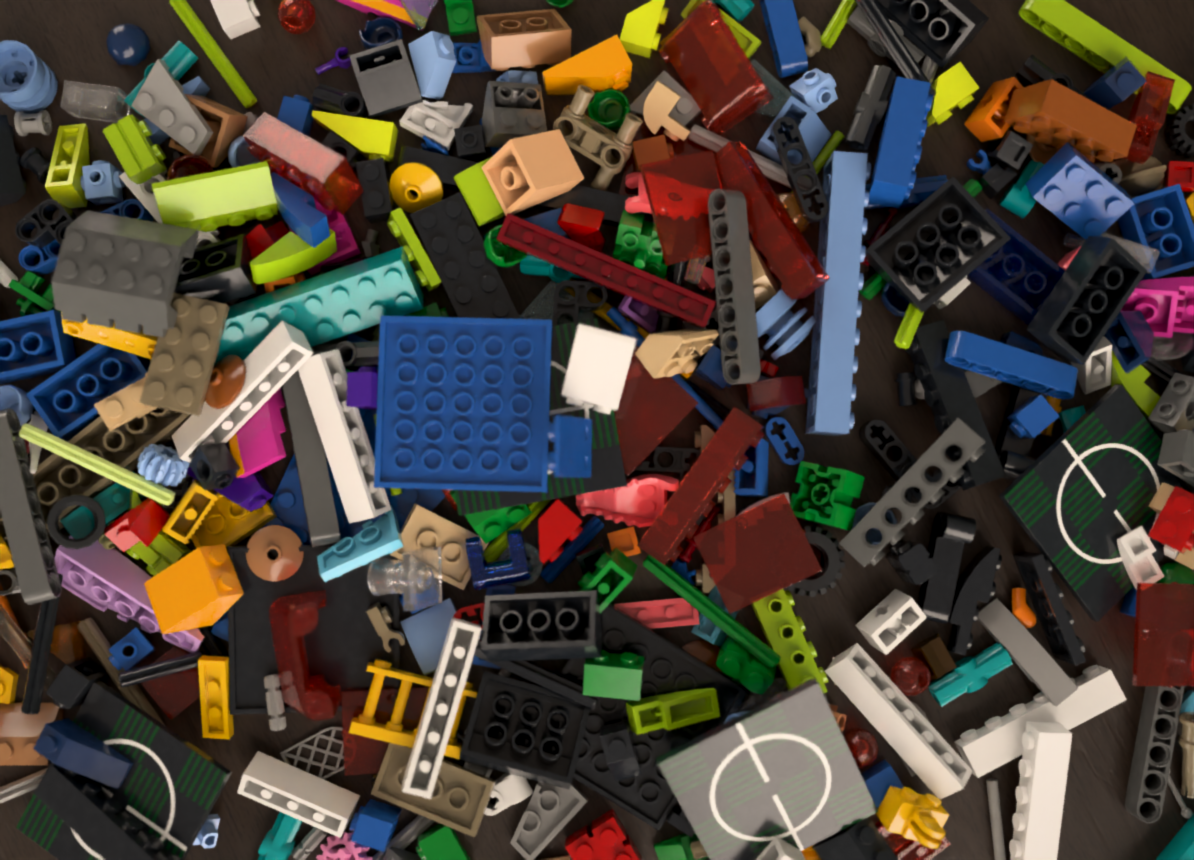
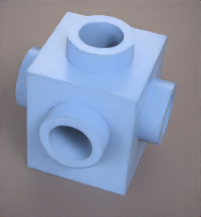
(815, 90)
(102, 183)

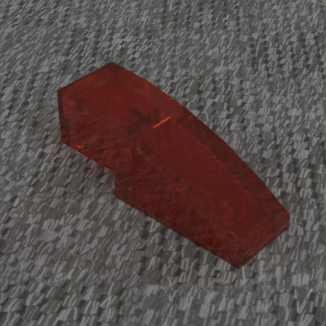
(1149, 115)

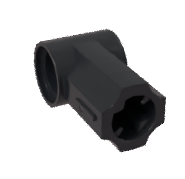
(338, 101)

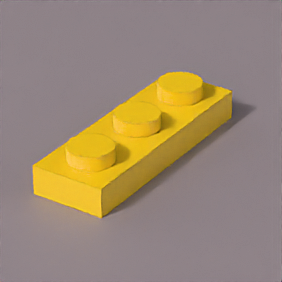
(215, 697)

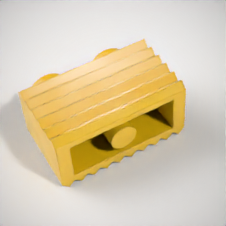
(190, 512)

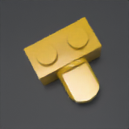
(913, 815)

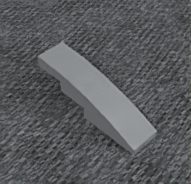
(1026, 652)

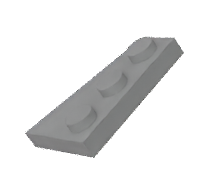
(168, 108)
(545, 817)

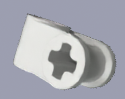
(509, 791)

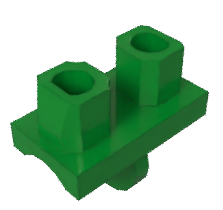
(28, 287)

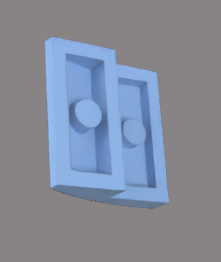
(427, 633)

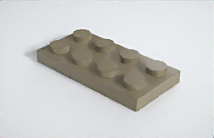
(185, 356)
(457, 797)

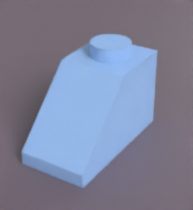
(433, 63)

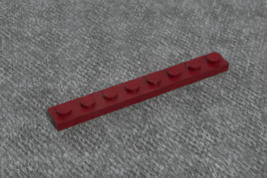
(605, 271)

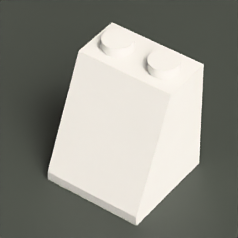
(597, 369)

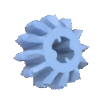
(162, 465)

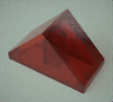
(776, 393)

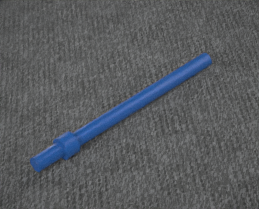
(630, 330)

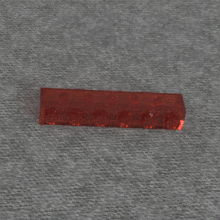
(770, 223)
(700, 486)

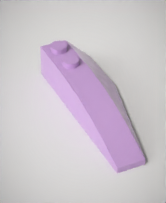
(114, 582)

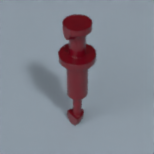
(880, 231)
(704, 526)

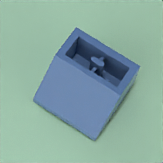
(810, 126)

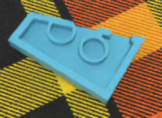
(371, 543)

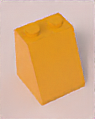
(194, 590)

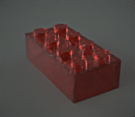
(304, 163)

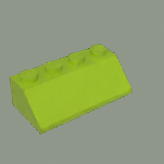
(217, 198)

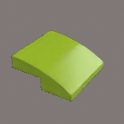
(479, 194)

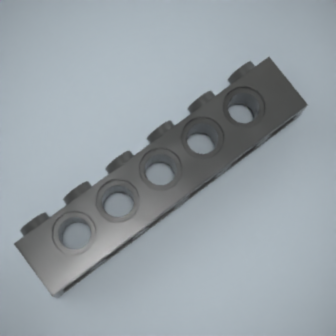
(856, 540)

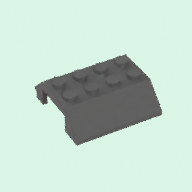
(121, 272)

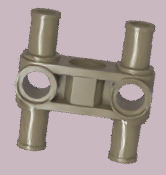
(595, 139)

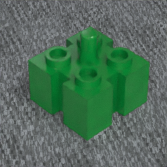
(639, 245)
(826, 495)

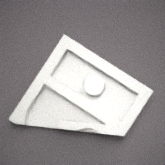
(436, 120)

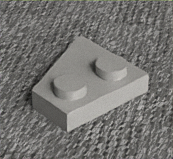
(684, 110)

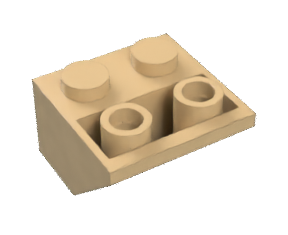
(675, 351)

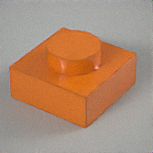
(625, 541)

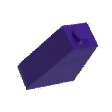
(247, 492)

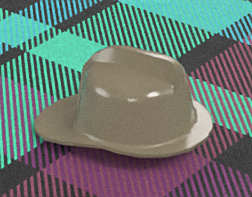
(1140, 178)

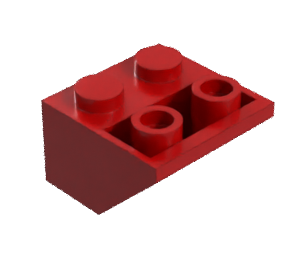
(555, 527)

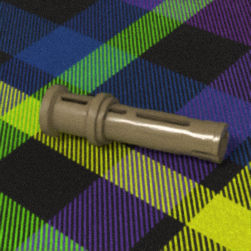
(1186, 741)

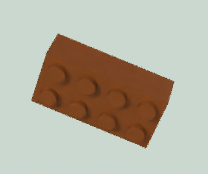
(1062, 116)

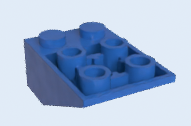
(572, 446)

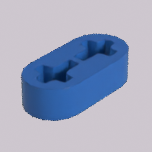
(789, 437)

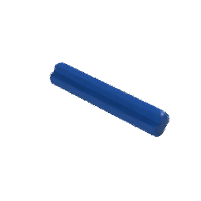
(589, 531)

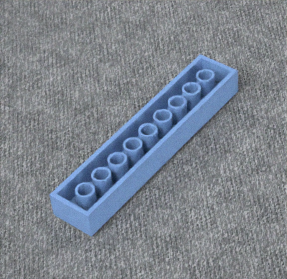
(837, 299)

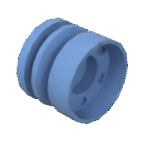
(24, 78)
(782, 324)

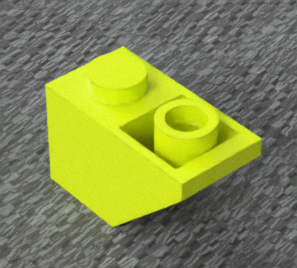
(641, 28)
(952, 90)

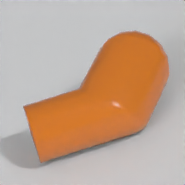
(1021, 609)

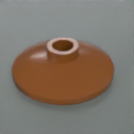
(225, 381)

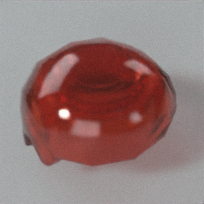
(188, 166)

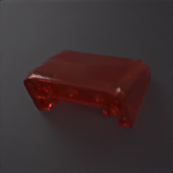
(714, 68)
(289, 620)

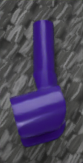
(336, 61)

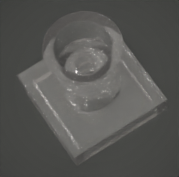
(416, 577)

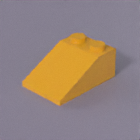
(598, 68)

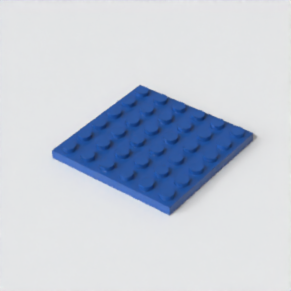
(463, 403)

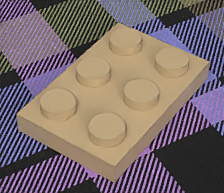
(429, 529)

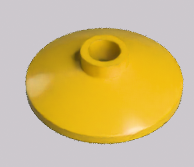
(418, 178)

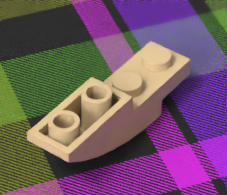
(123, 405)

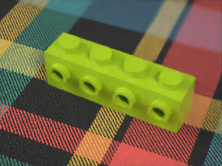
(786, 638)

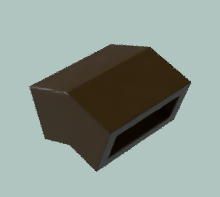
(935, 656)

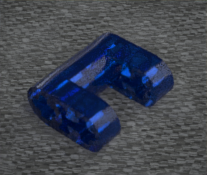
(498, 572)

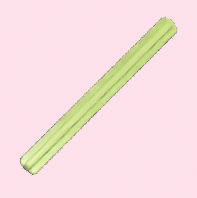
(97, 464)

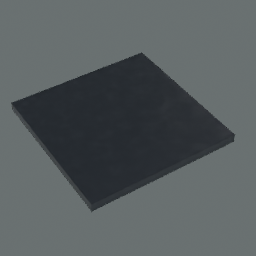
(336, 647)

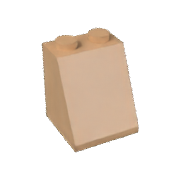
(532, 171)

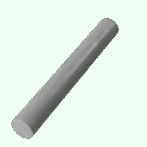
(996, 819)

